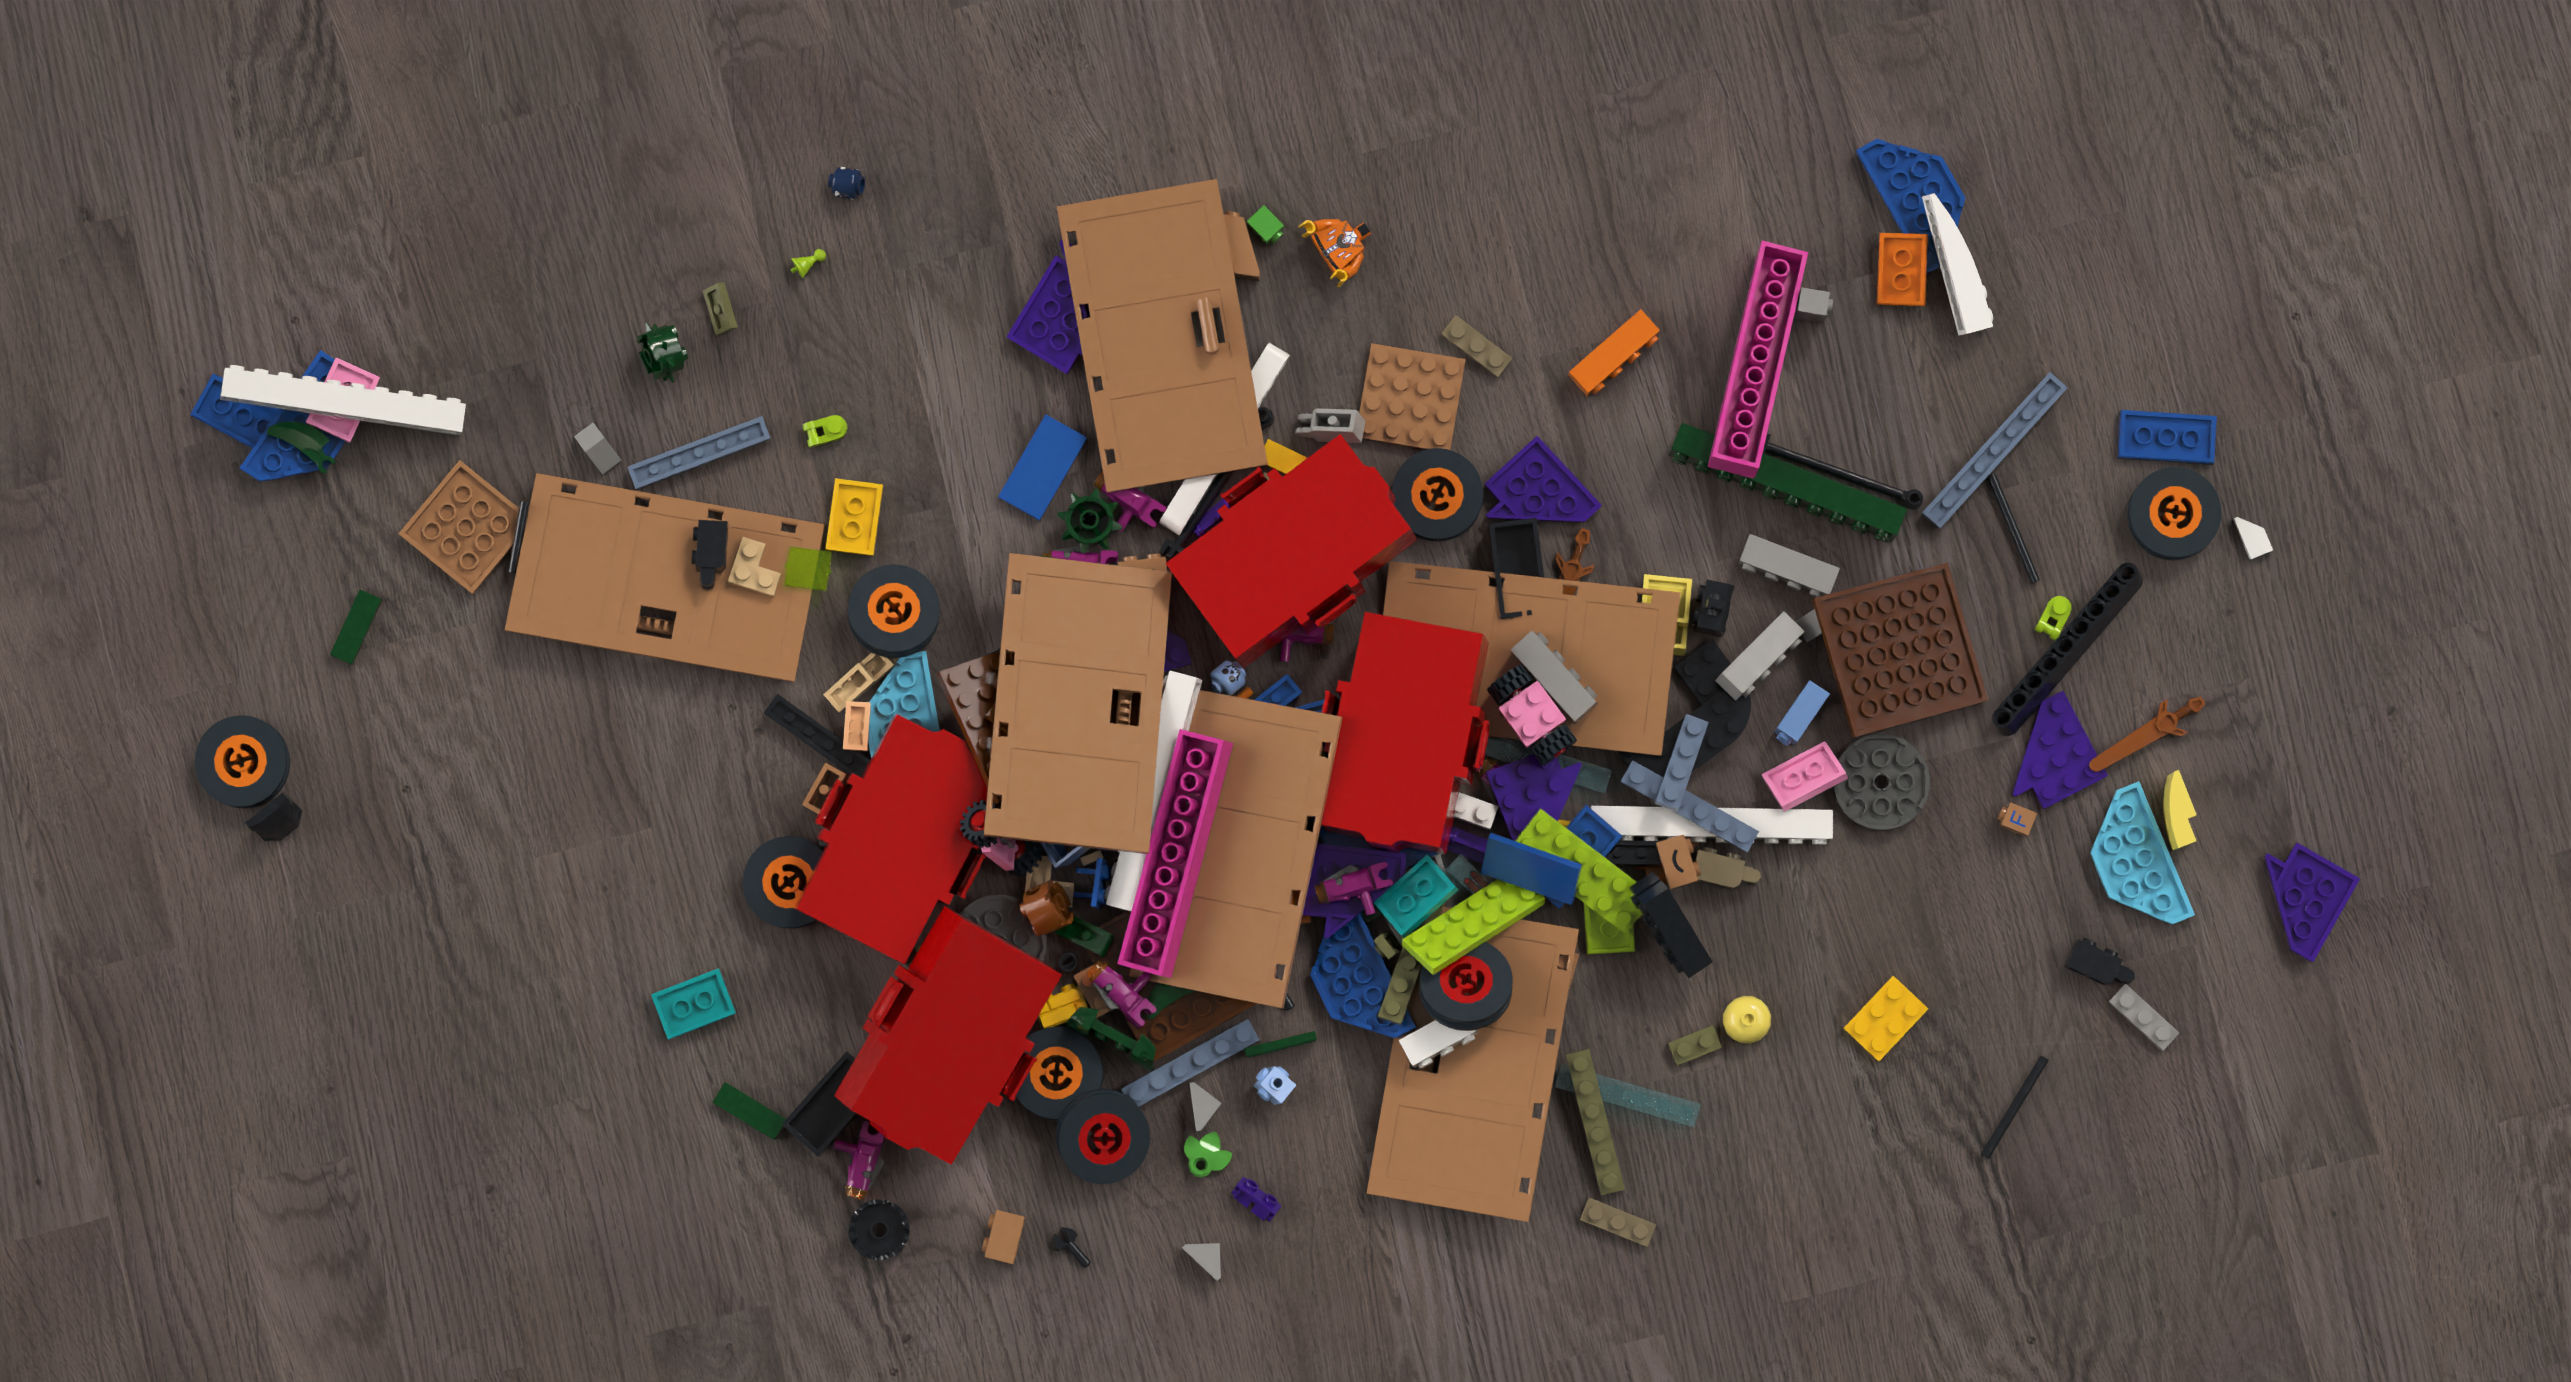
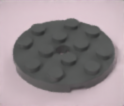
(1906, 778)
(1004, 918)

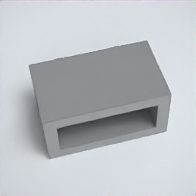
(1813, 305)

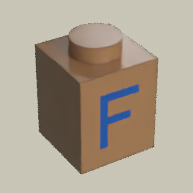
(2016, 819)

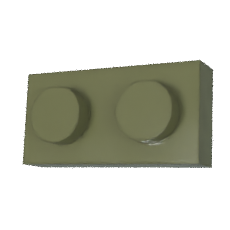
(720, 308)
(1387, 945)
(1694, 1045)

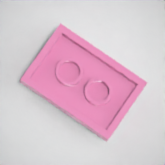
(346, 374)
(1804, 776)

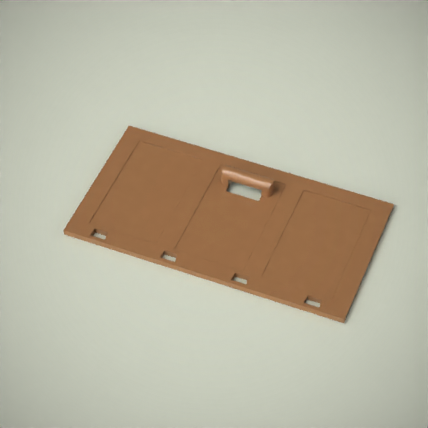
(1163, 400)
(601, 557)
(1602, 633)
(1063, 763)
(1255, 848)
(1470, 1129)

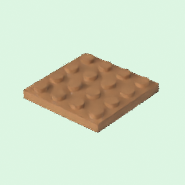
(1411, 397)
(464, 527)

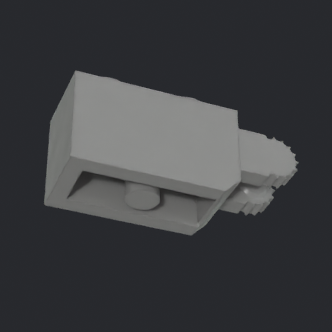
(1330, 423)

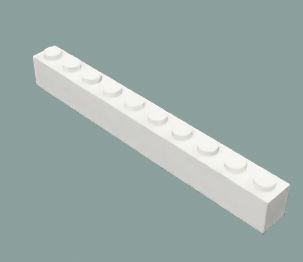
(343, 401)
(1176, 713)
(1772, 824)

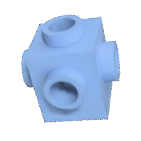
(1274, 1084)

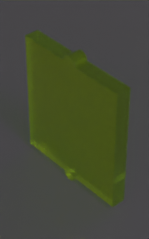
(808, 568)

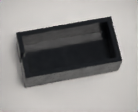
(1515, 551)
(1669, 925)
(821, 1115)

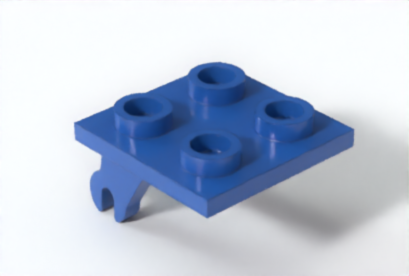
(1102, 874)

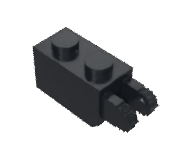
(711, 550)
(2098, 964)

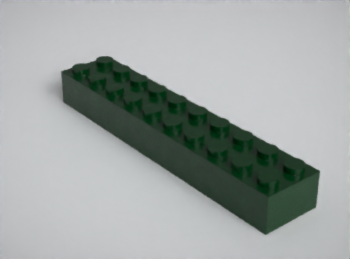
(1797, 488)

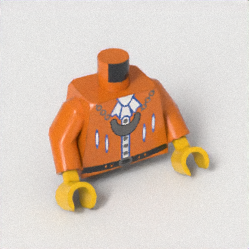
(1338, 245)

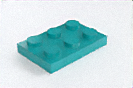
(1416, 896)
(693, 1004)

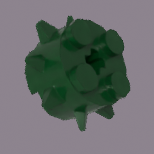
(662, 351)
(1092, 507)

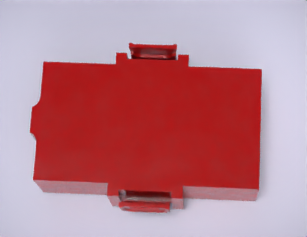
(1292, 549)
(1406, 733)
(896, 840)
(948, 1037)

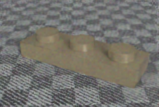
(1476, 346)
(1617, 1222)

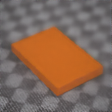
(1902, 269)

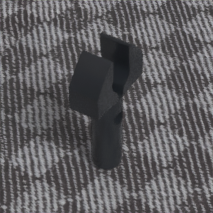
(1072, 1247)

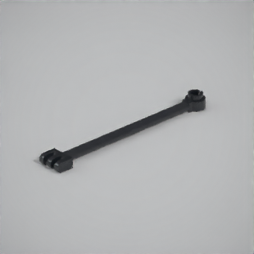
(1844, 474)
(1177, 547)

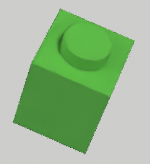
(1266, 226)

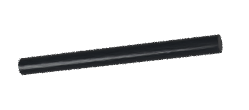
(2013, 528)
(2014, 1107)

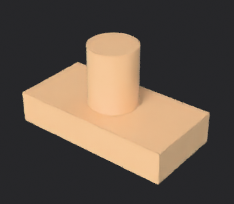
(856, 726)

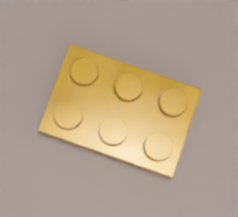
(854, 517)
(1885, 1018)

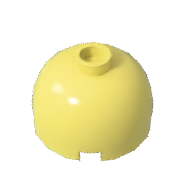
(1746, 1019)

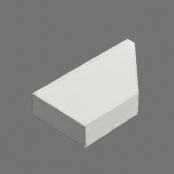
(2253, 538)

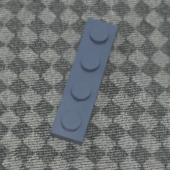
(1681, 762)

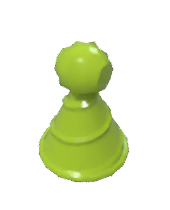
(804, 264)

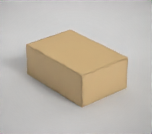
(1091, 858)

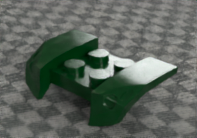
(1085, 1021)

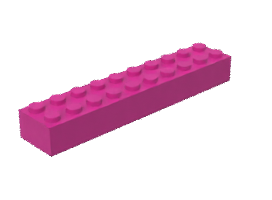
(1758, 359)
(1175, 853)

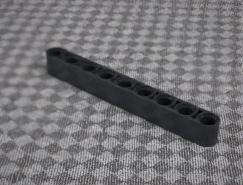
(2065, 660)

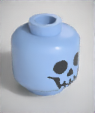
(1227, 678)

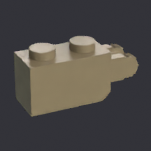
(1724, 870)

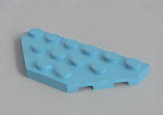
(905, 693)
(2136, 861)

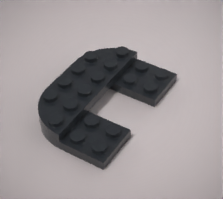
(1725, 715)

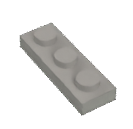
(2143, 1017)

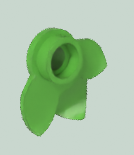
(1208, 1151)

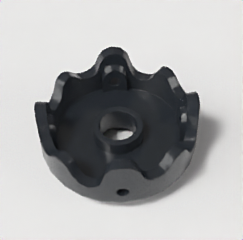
(862, 1226)

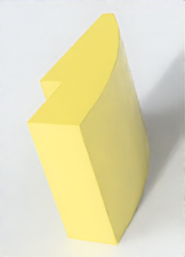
(1676, 585)
(2177, 811)

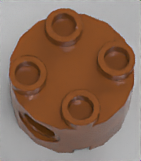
(1047, 908)

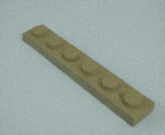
(1403, 982)
(1595, 1121)

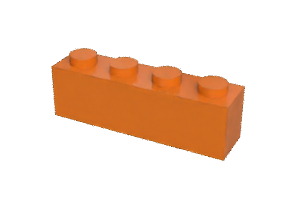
(1614, 352)

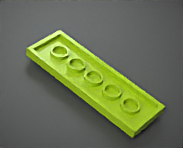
(1600, 881)
(1470, 924)

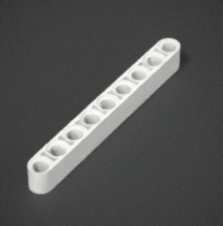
(1194, 489)

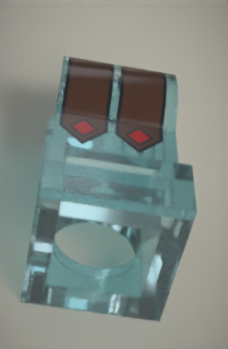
(1466, 875)

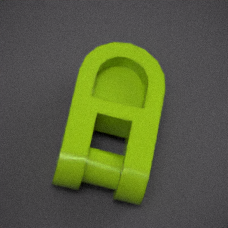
(833, 426)
(2058, 610)

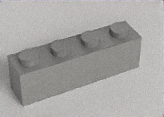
(1788, 565)
(1759, 656)
(1554, 676)

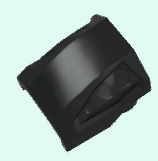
(276, 819)

